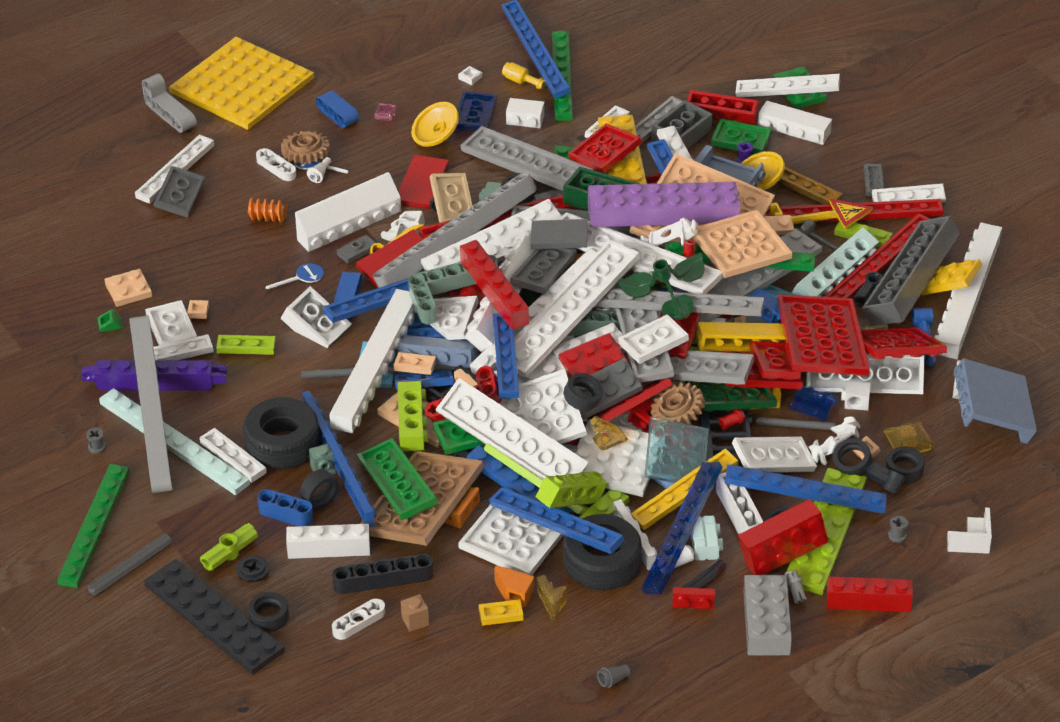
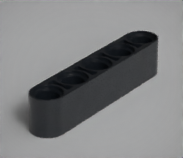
(382, 574)

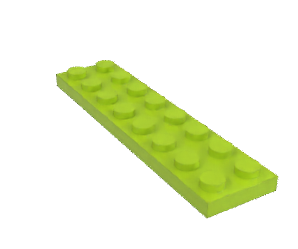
(818, 564)

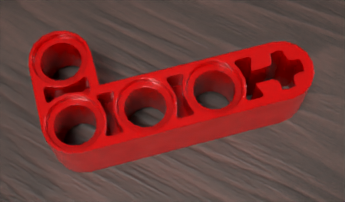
(487, 384)

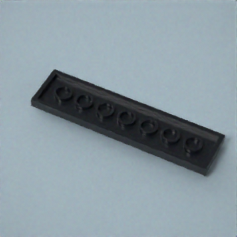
(214, 616)

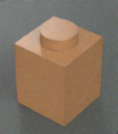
(414, 613)

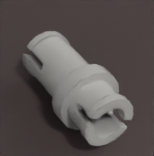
(794, 583)

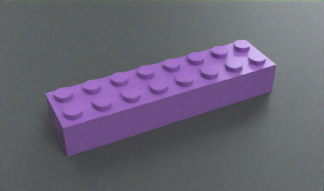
(661, 203)

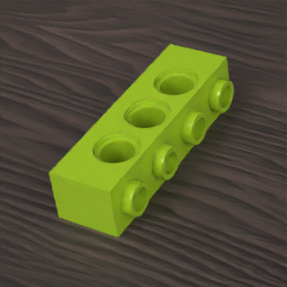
(411, 416)
(571, 489)

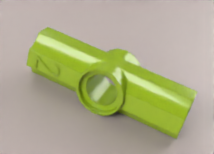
(228, 547)

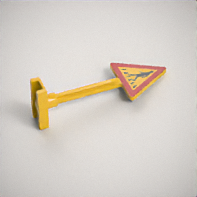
(846, 212)

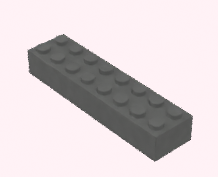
(911, 271)

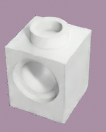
(856, 395)

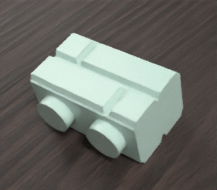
(705, 539)

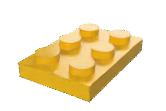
(952, 276)

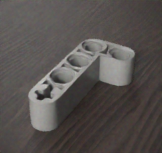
(165, 105)

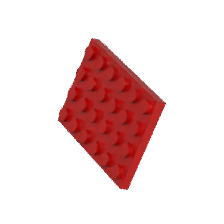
(822, 334)

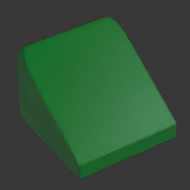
(109, 321)

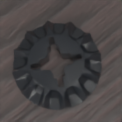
(249, 563)

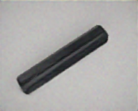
(707, 574)

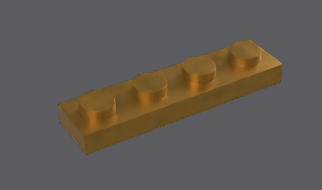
(808, 187)

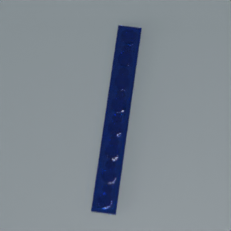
(681, 528)

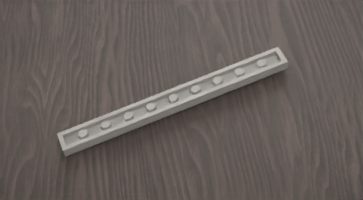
(702, 302)

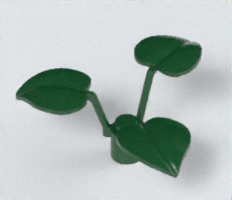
(678, 308)

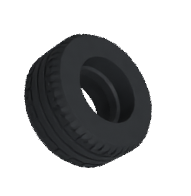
(279, 415)
(604, 571)

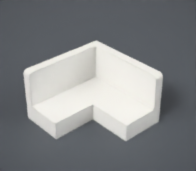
(976, 539)

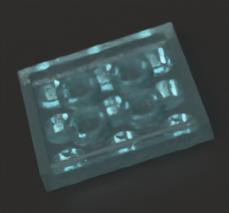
(674, 449)

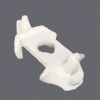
(682, 228)
(843, 431)

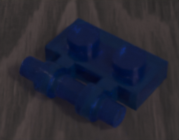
(813, 402)

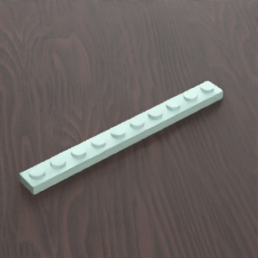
(179, 444)

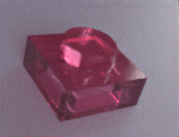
(385, 112)

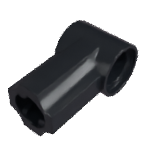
(871, 281)
(887, 478)

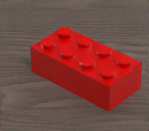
(783, 538)

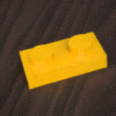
(501, 612)

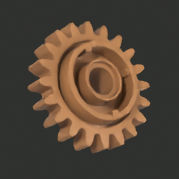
(305, 147)
(679, 404)

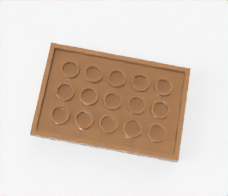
(448, 480)

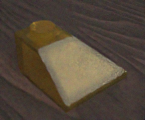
(910, 435)

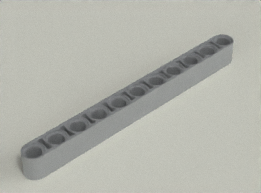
(457, 229)
(150, 405)

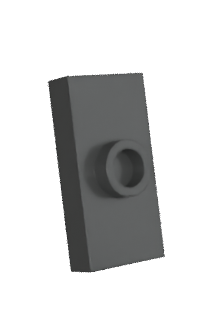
(873, 177)
(355, 249)

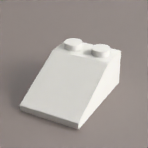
(308, 319)

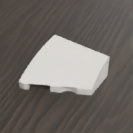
(406, 220)

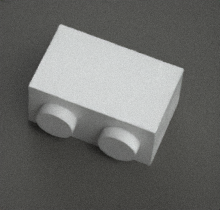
(525, 113)

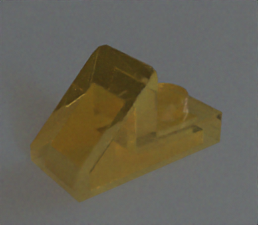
(607, 434)
(552, 598)

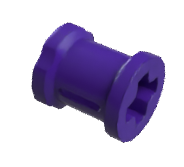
(744, 151)

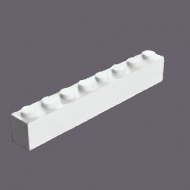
(480, 330)

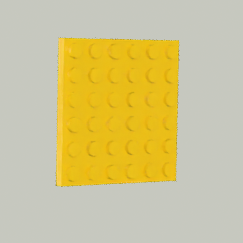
(241, 82)

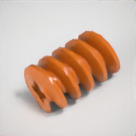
(267, 211)

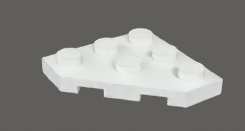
(454, 316)

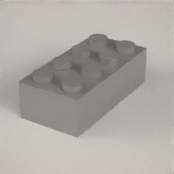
(767, 615)

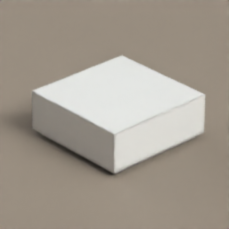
(470, 75)

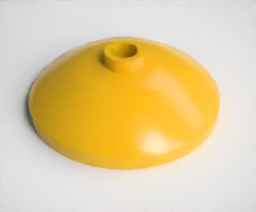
(435, 124)
(773, 166)

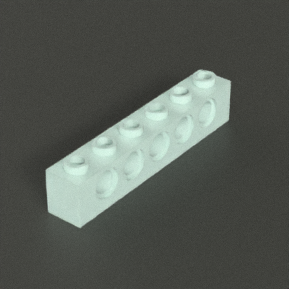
(837, 265)

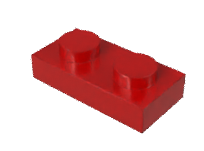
(693, 598)

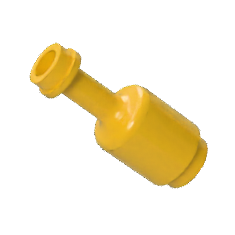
(520, 75)

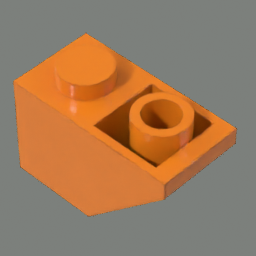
(514, 584)

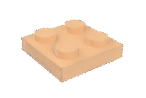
(128, 287)

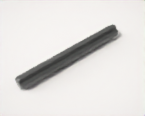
(129, 564)

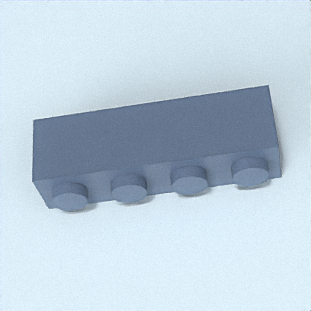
(446, 351)

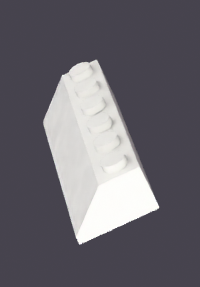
(347, 212)
(885, 376)

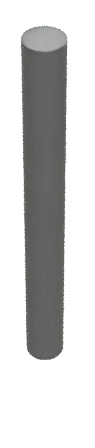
(794, 423)

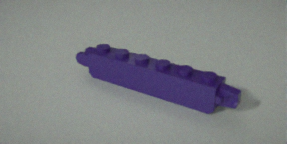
(171, 375)

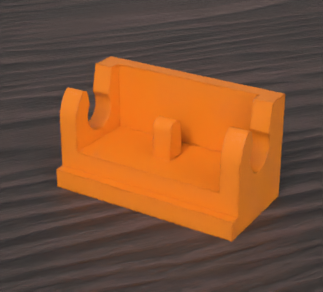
(464, 508)

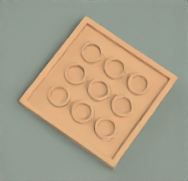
(741, 243)

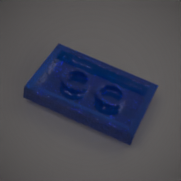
(475, 110)

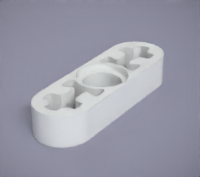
(285, 170)
(368, 611)

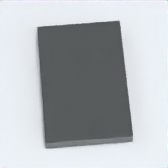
(179, 191)
(559, 234)

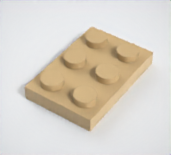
(450, 195)

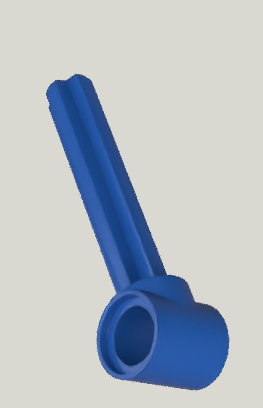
(923, 319)

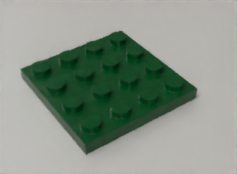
(726, 398)

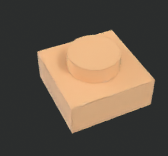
(198, 309)
(874, 449)

